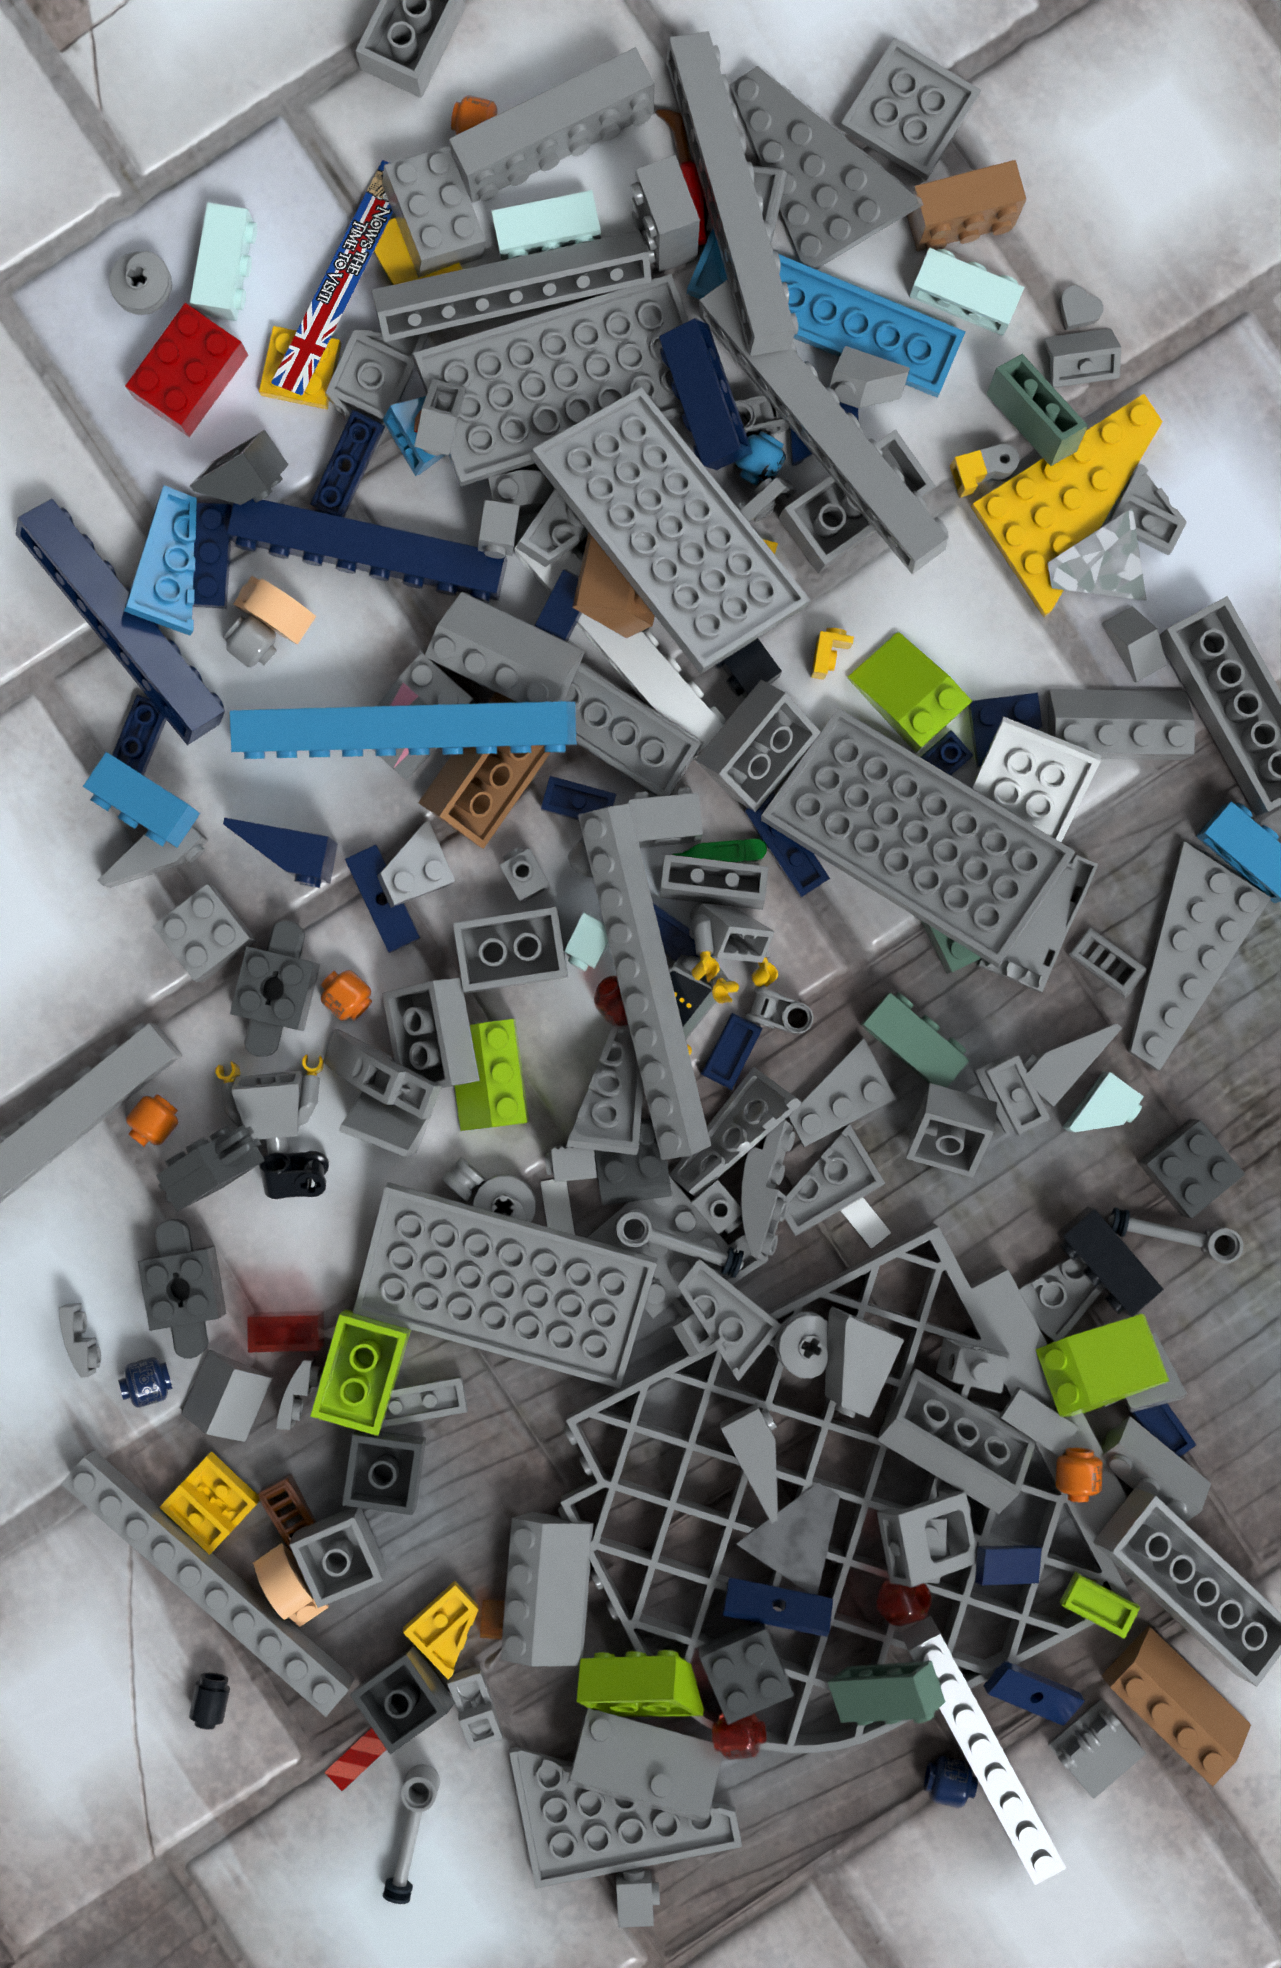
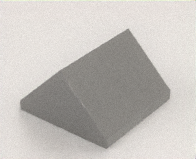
(226, 1397)

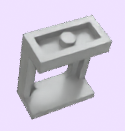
(1016, 1097)
(907, 1542)

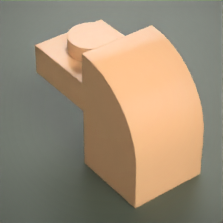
(274, 609)
(286, 1586)

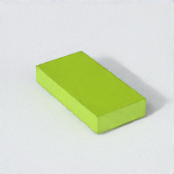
(1099, 1605)

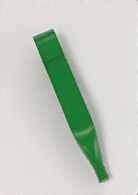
(728, 851)

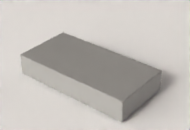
(1039, 1422)

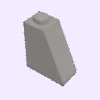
(857, 1362)

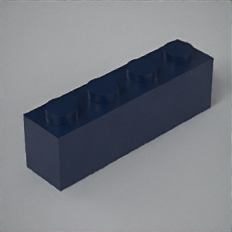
(704, 394)

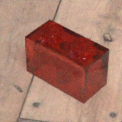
(285, 1331)

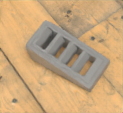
(1132, 980)

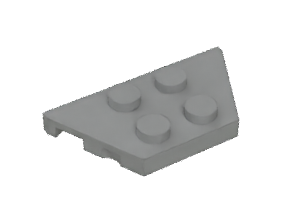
(373, 374)

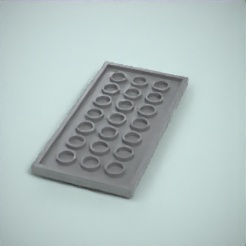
(553, 373)
(670, 529)
(918, 837)
(504, 1285)

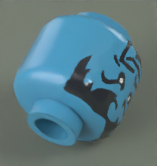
(764, 461)

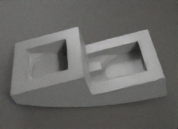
(475, 1707)

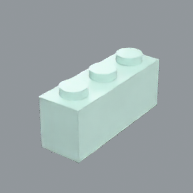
(546, 225)
(223, 261)
(967, 290)

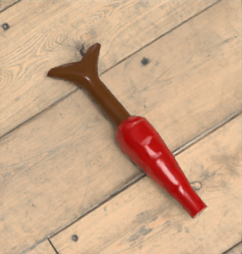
(688, 168)

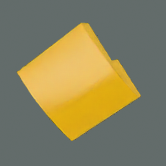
(210, 1503)

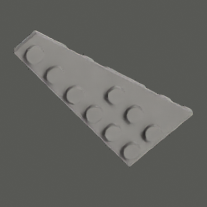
(1197, 938)

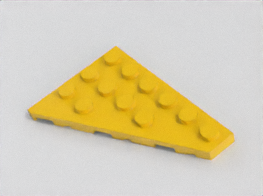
(1061, 504)

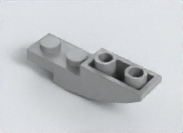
(380, 1076)
(760, 1201)

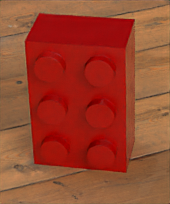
(187, 369)

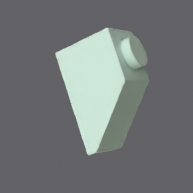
(587, 943)
(1105, 1105)

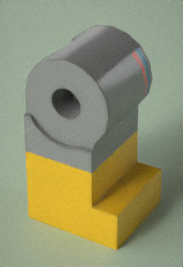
(981, 465)

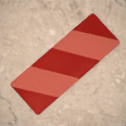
(356, 1760)

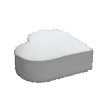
(1079, 308)

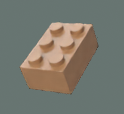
(967, 206)

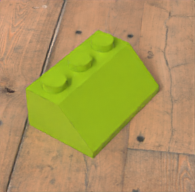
(500, 1093)
(639, 1685)

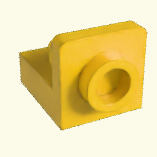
(824, 657)

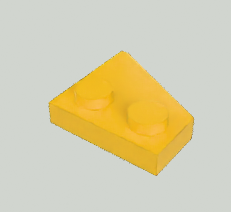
(443, 1627)

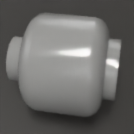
(250, 641)

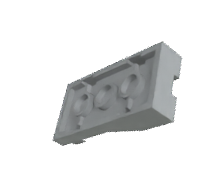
(1046, 929)

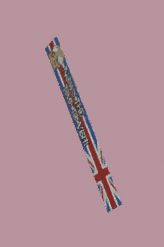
(336, 288)

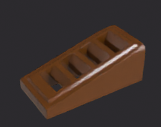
(266, 1497)

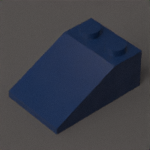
(299, 853)

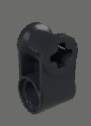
(291, 1176)

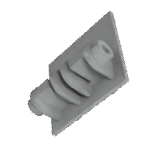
(1097, 1748)

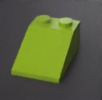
(909, 691)
(1102, 1365)
(360, 1372)

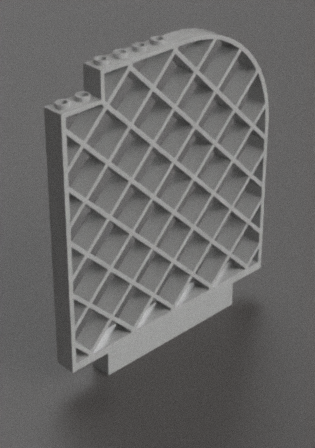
(1001, 1324)

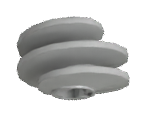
(147, 296)
(504, 1188)
(788, 1341)

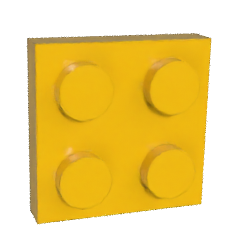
(315, 391)

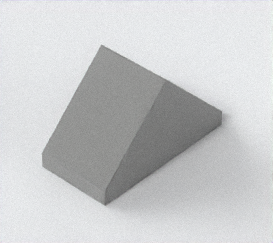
(1136, 642)

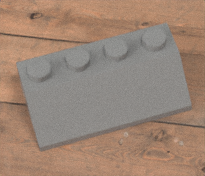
(504, 652)
(1124, 722)
(958, 1441)
(546, 1591)

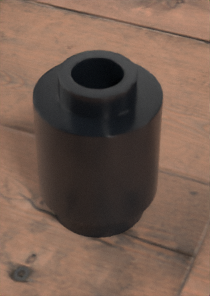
(209, 1700)

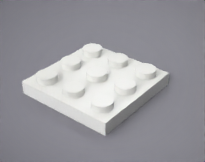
(1036, 776)

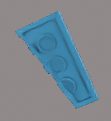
(165, 570)

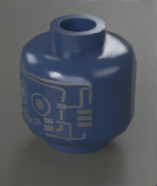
(145, 1382)
(950, 1781)

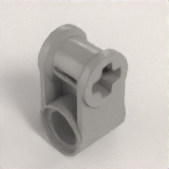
(761, 416)
(777, 1011)

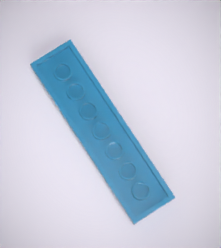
(843, 315)

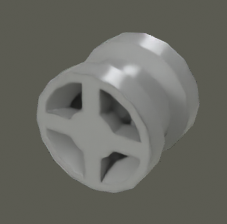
(463, 1179)

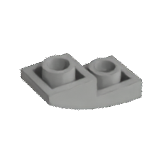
(81, 1351)
(301, 1384)

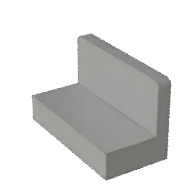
(1083, 357)

